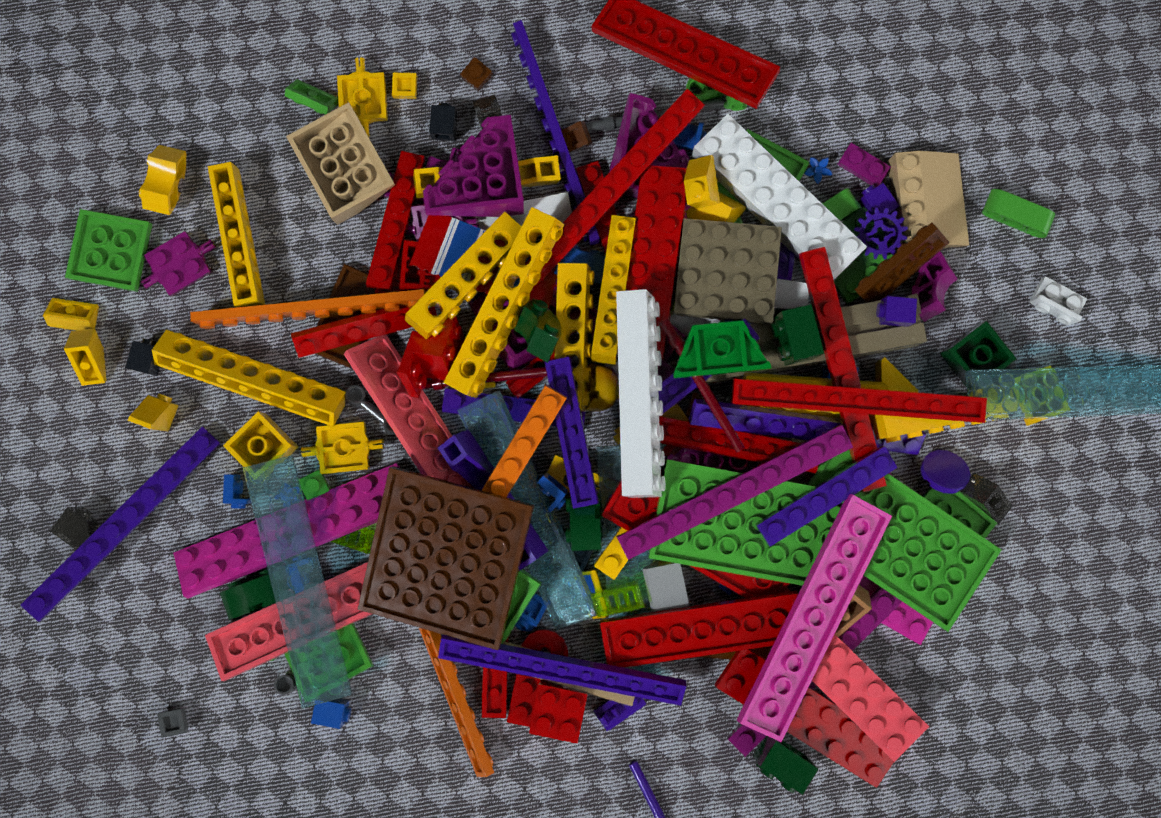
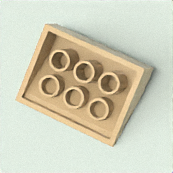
(341, 163)
(929, 191)

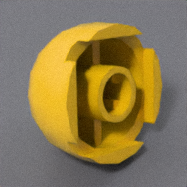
(602, 388)

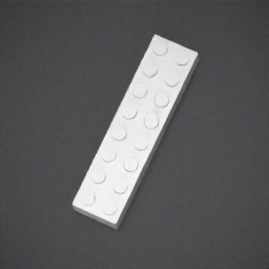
(776, 195)
(639, 394)

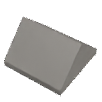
(665, 586)

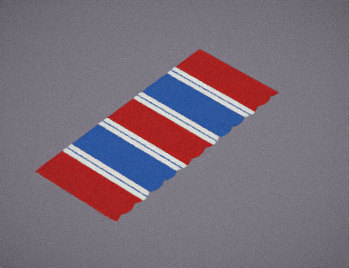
(448, 238)

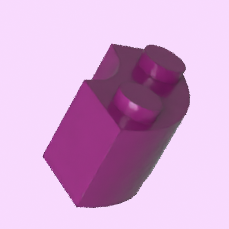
(932, 285)

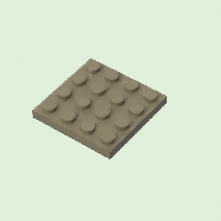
(727, 271)

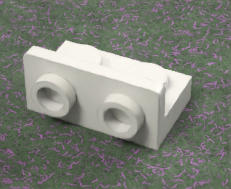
(1058, 301)

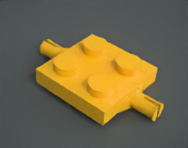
(365, 94)
(342, 448)

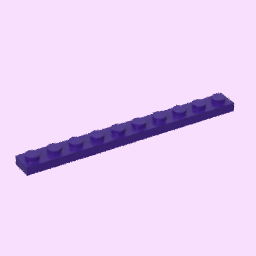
(550, 122)
(786, 424)
(120, 525)
(565, 670)

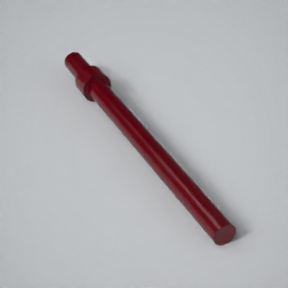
(677, 343)
(438, 384)

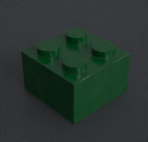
(797, 335)
(978, 350)
(785, 763)

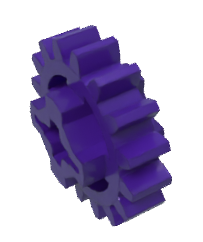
(892, 230)

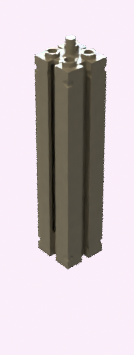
(864, 334)

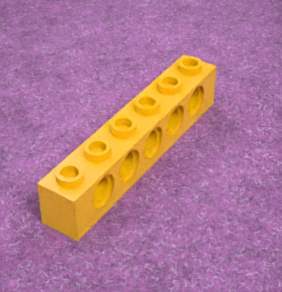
(504, 229)
(236, 235)
(569, 275)
(614, 280)

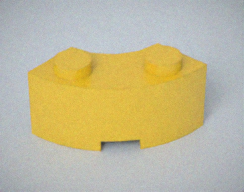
(161, 183)

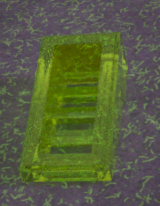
(364, 543)
(619, 608)

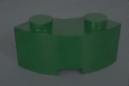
(539, 329)
(585, 526)
(249, 596)

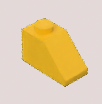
(701, 182)
(86, 356)
(888, 374)
(155, 413)

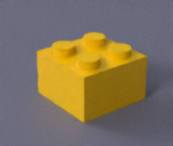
(260, 441)

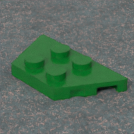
(720, 350)

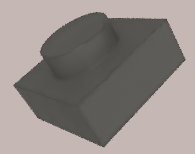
(172, 722)

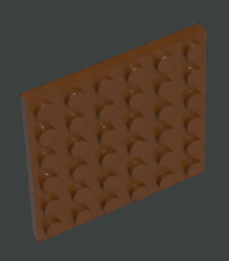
(445, 557)

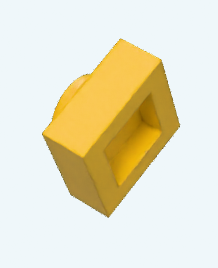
(404, 86)

